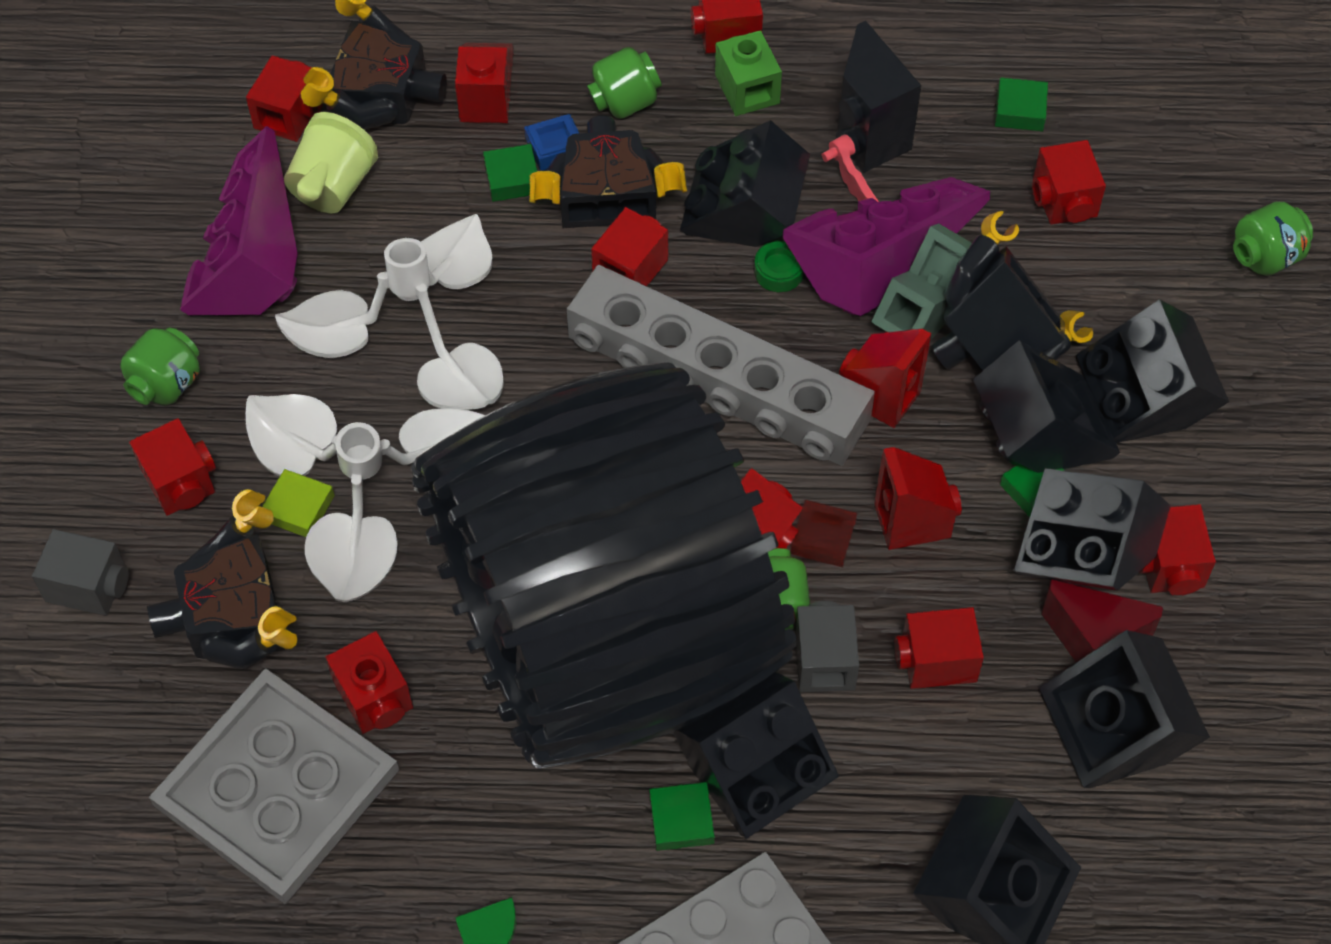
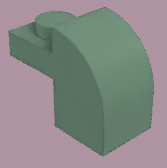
(918, 295)

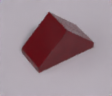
(1091, 618)

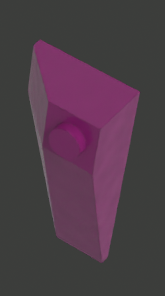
(250, 240)
(860, 251)

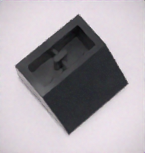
(746, 187)
(1152, 374)
(1091, 529)
(758, 754)

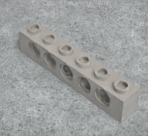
(745, 360)

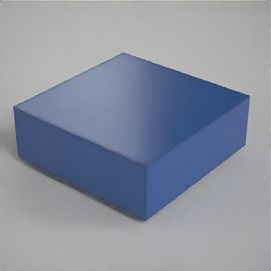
(549, 138)

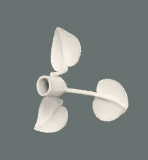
(456, 258)
(293, 430)

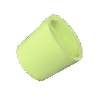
(330, 162)

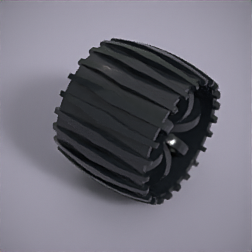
(606, 561)

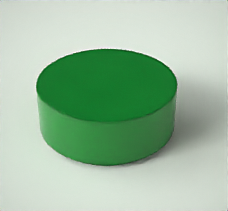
(777, 267)

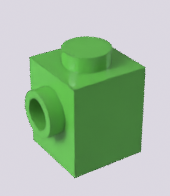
(748, 73)

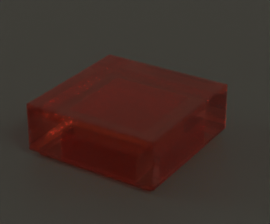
(824, 533)

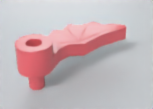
(841, 150)

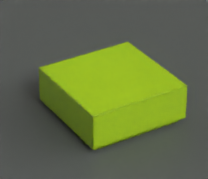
(298, 502)

